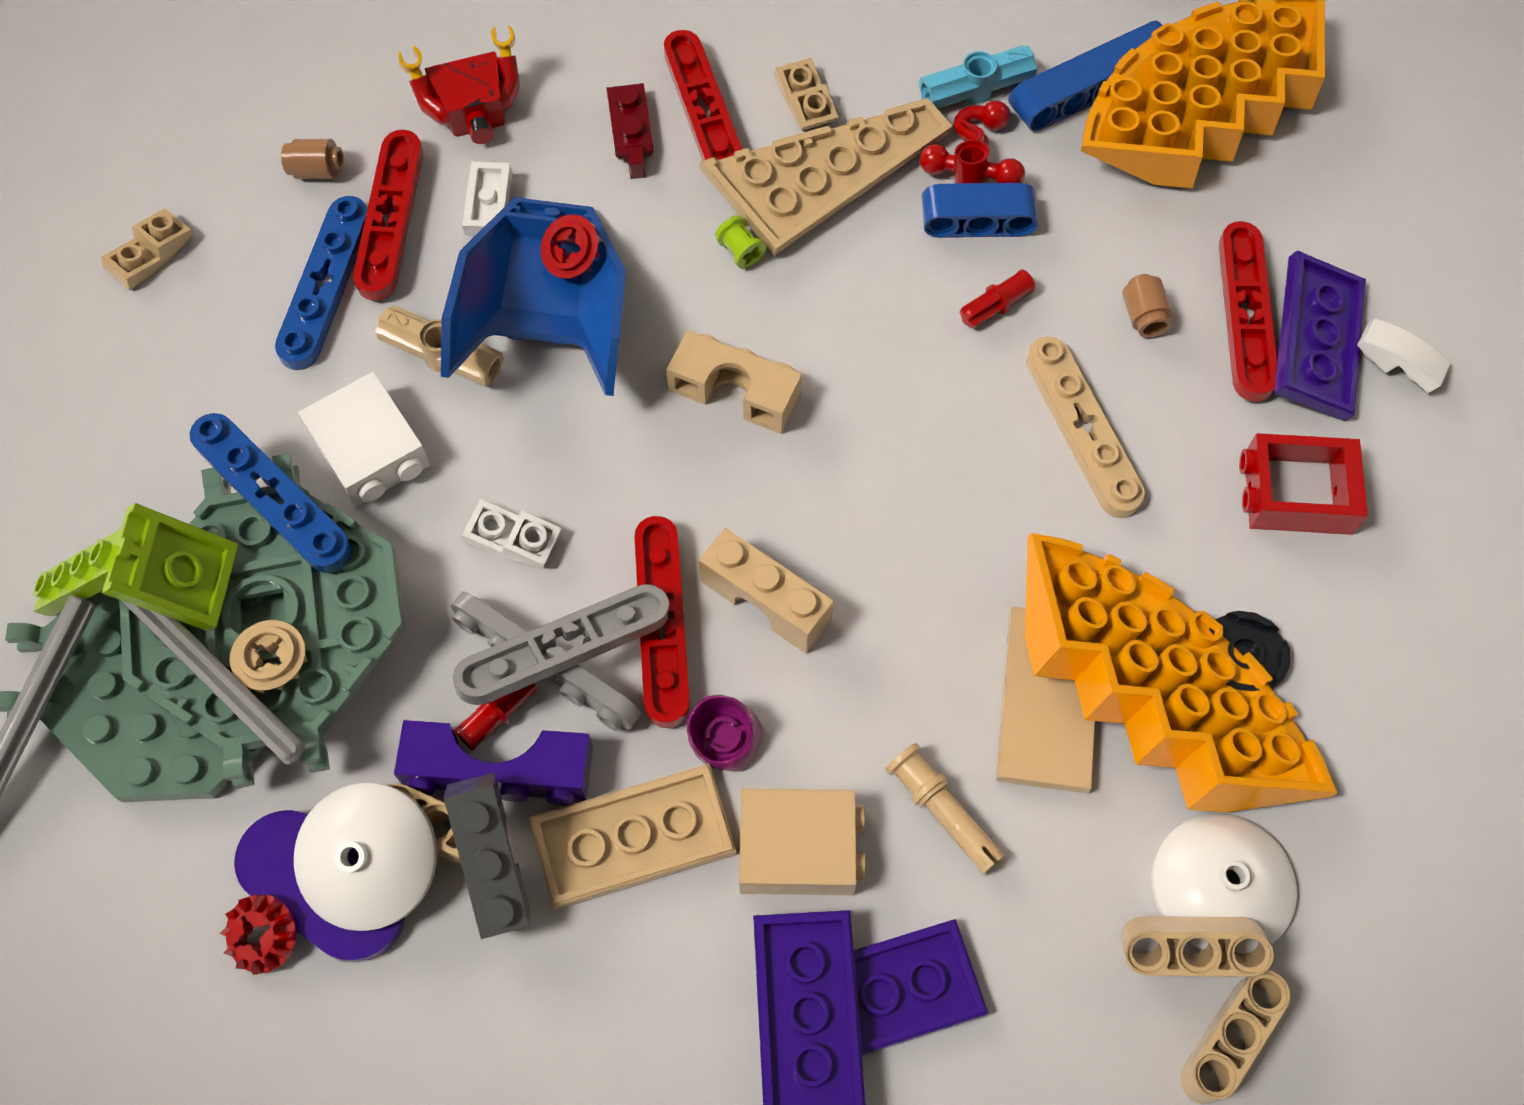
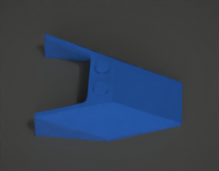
(509, 292)

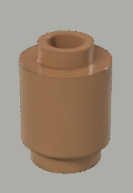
(312, 158)
(1147, 305)

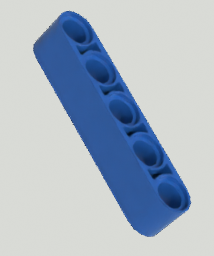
(1073, 83)

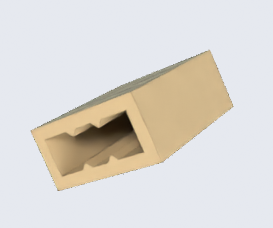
(800, 842)

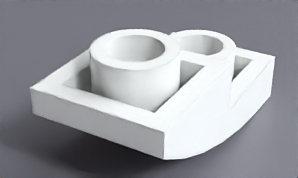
(1394, 346)
(509, 535)

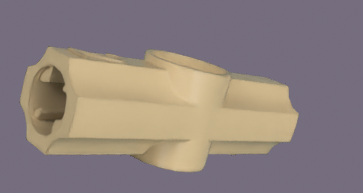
(419, 337)

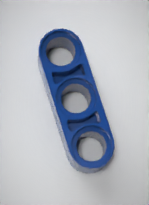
(979, 210)

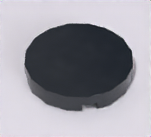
(1251, 634)

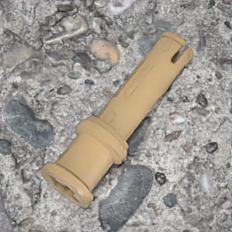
(930, 790)

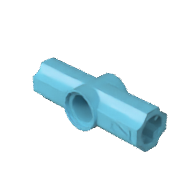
(978, 76)

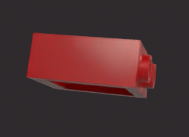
(1346, 478)

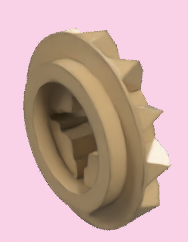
(267, 636)

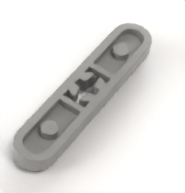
(520, 659)
(575, 682)

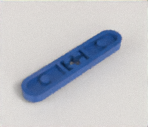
(314, 310)
(297, 519)

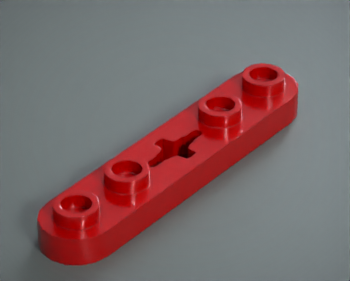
(692, 78)
(383, 246)
(1252, 344)
(663, 660)

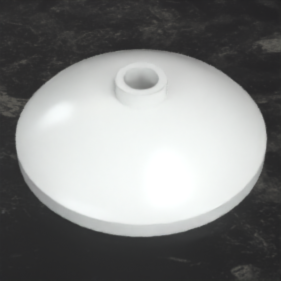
(394, 856)
(1193, 881)

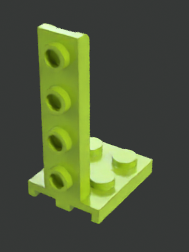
(150, 565)

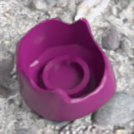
(724, 732)

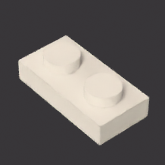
(486, 194)

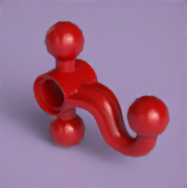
(972, 157)

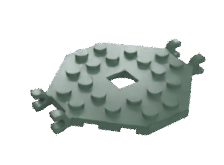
(342, 615)
(116, 730)

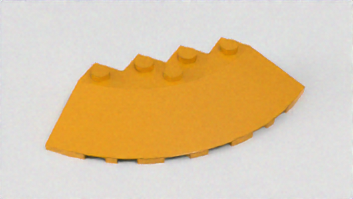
(1205, 85)
(1165, 675)

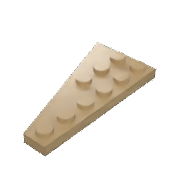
(816, 173)

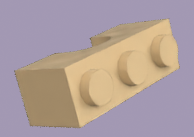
(706, 364)
(791, 604)

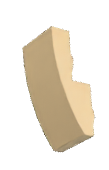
(805, 95)
(154, 244)

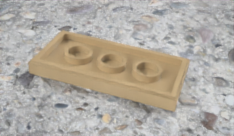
(1041, 724)
(631, 836)

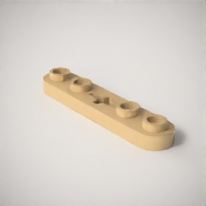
(1098, 456)

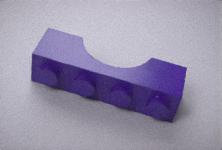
(551, 768)

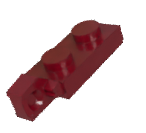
(630, 126)

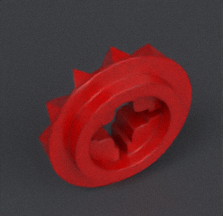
(567, 231)
(274, 945)

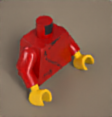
(468, 92)

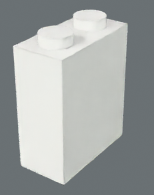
(364, 439)

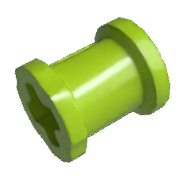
(740, 242)

